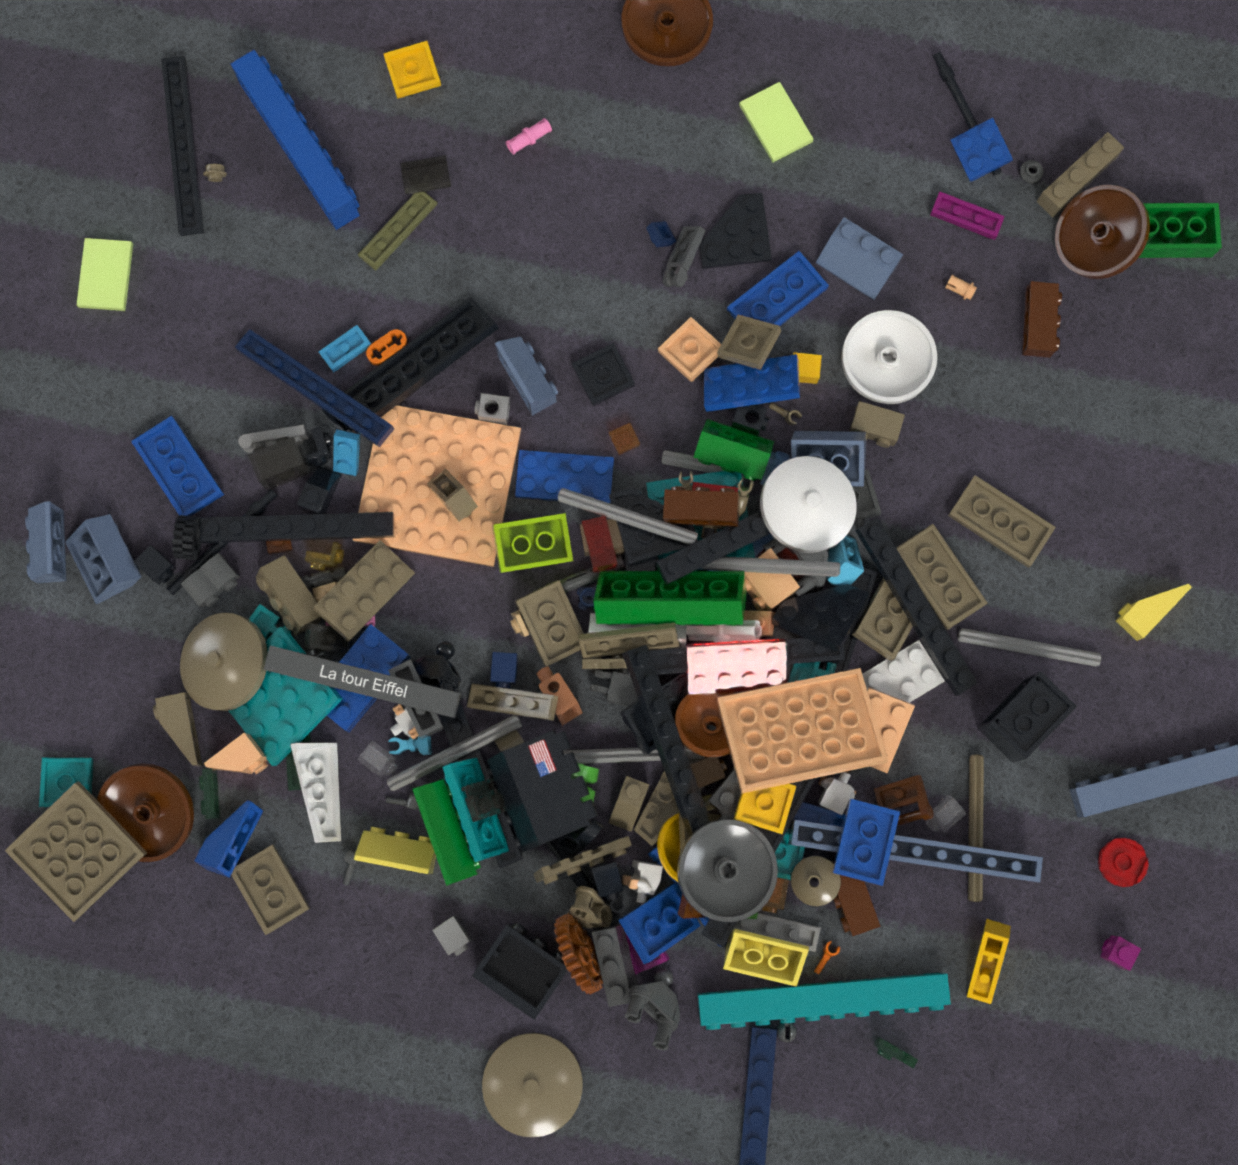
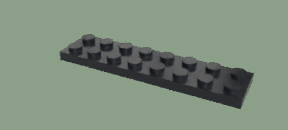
(420, 360)

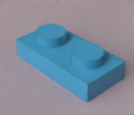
(345, 348)
(346, 452)

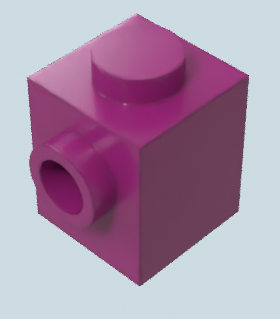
(1120, 952)

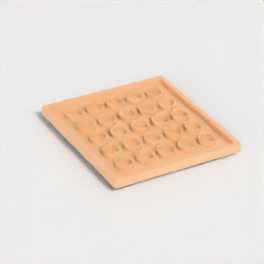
(417, 450)

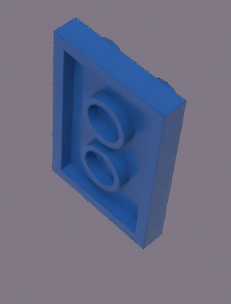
(866, 842)
(656, 924)

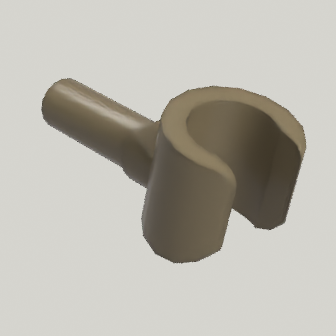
(786, 414)

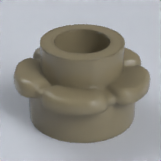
(215, 172)

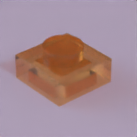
(624, 439)

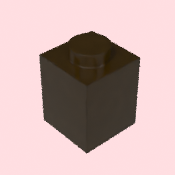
(709, 770)

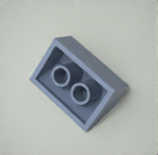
(859, 258)
(526, 374)
(840, 448)
(46, 543)
(102, 558)

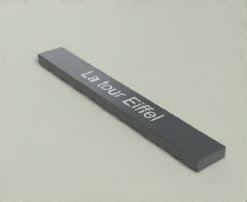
(362, 681)

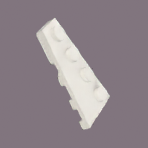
(320, 787)

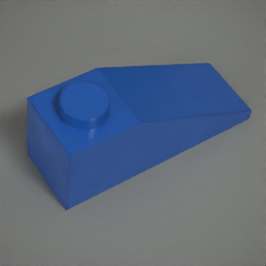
(225, 844)

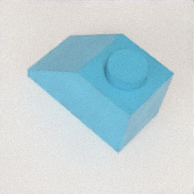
(850, 561)

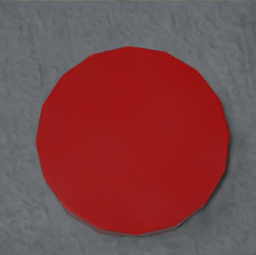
(1114, 863)

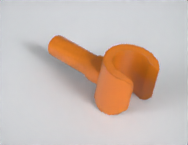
(826, 956)

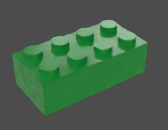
(1183, 230)

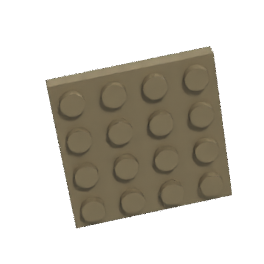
(76, 851)

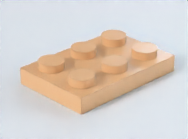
(892, 719)

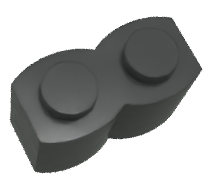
(211, 581)

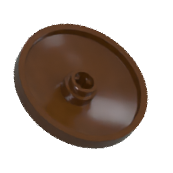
(667, 29)
(1102, 231)
(150, 807)

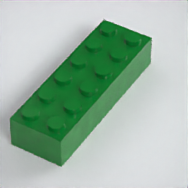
(693, 599)

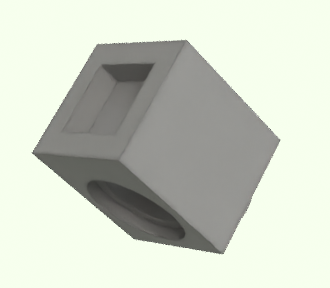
(503, 404)
(452, 936)

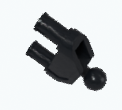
(437, 670)

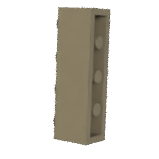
(1080, 174)

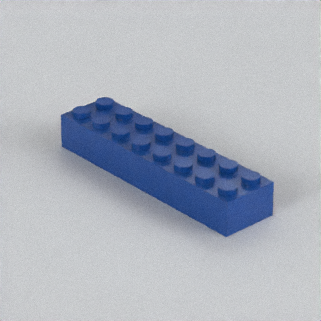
(296, 139)

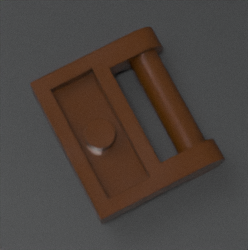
(905, 793)

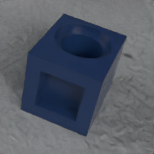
(504, 669)

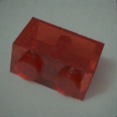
(599, 544)

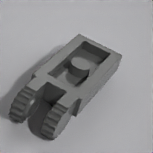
(683, 256)

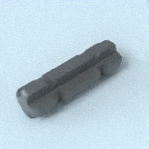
(323, 577)

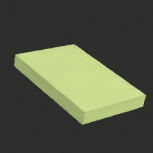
(776, 122)
(105, 274)

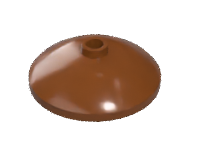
(692, 719)

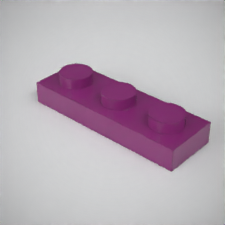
(967, 215)

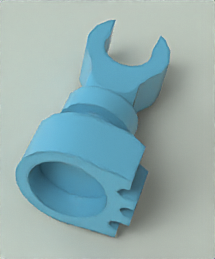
(422, 745)

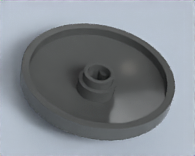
(727, 870)

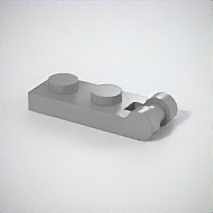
(267, 438)

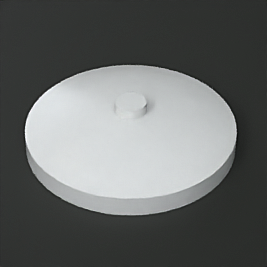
(889, 357)
(808, 504)

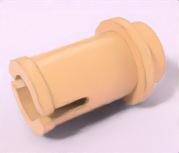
(961, 287)

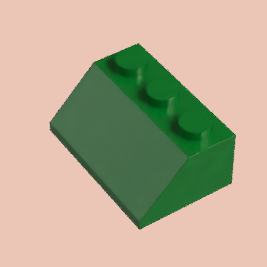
(733, 450)

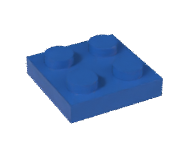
(981, 150)

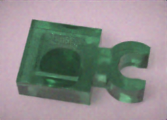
(888, 1051)

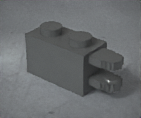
(621, 687)

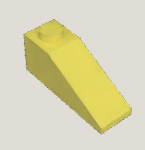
(1145, 614)

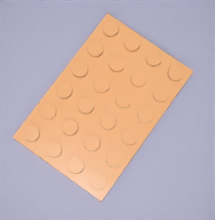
(801, 730)

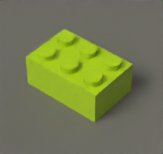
(532, 543)

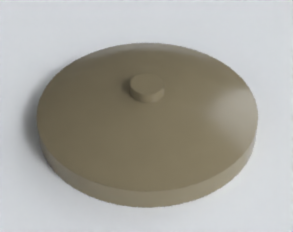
(223, 661)
(532, 1085)

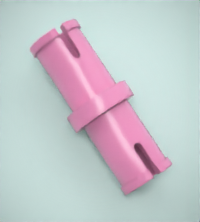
(528, 136)

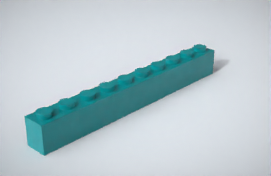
(823, 999)

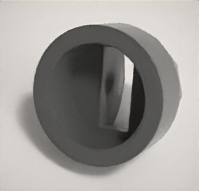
(781, 1032)

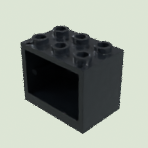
(1027, 717)
(521, 969)

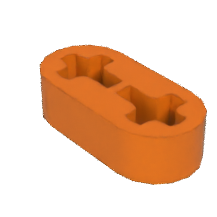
(383, 343)

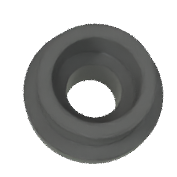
(1029, 177)

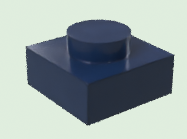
(660, 234)

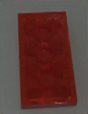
(735, 666)

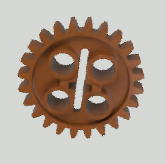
(578, 953)

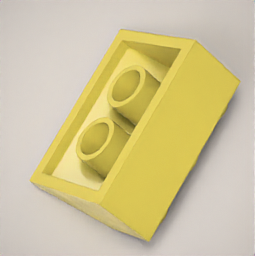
(396, 851)
(765, 957)

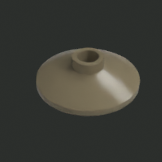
(822, 870)

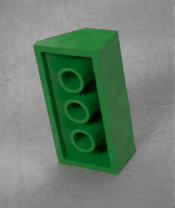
(446, 832)

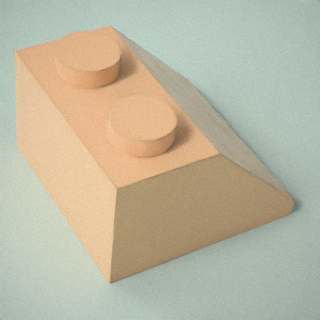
(769, 589)
(240, 756)

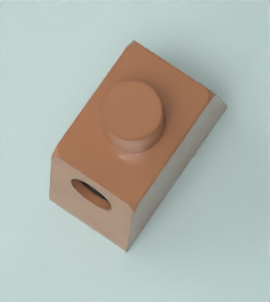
(567, 705)

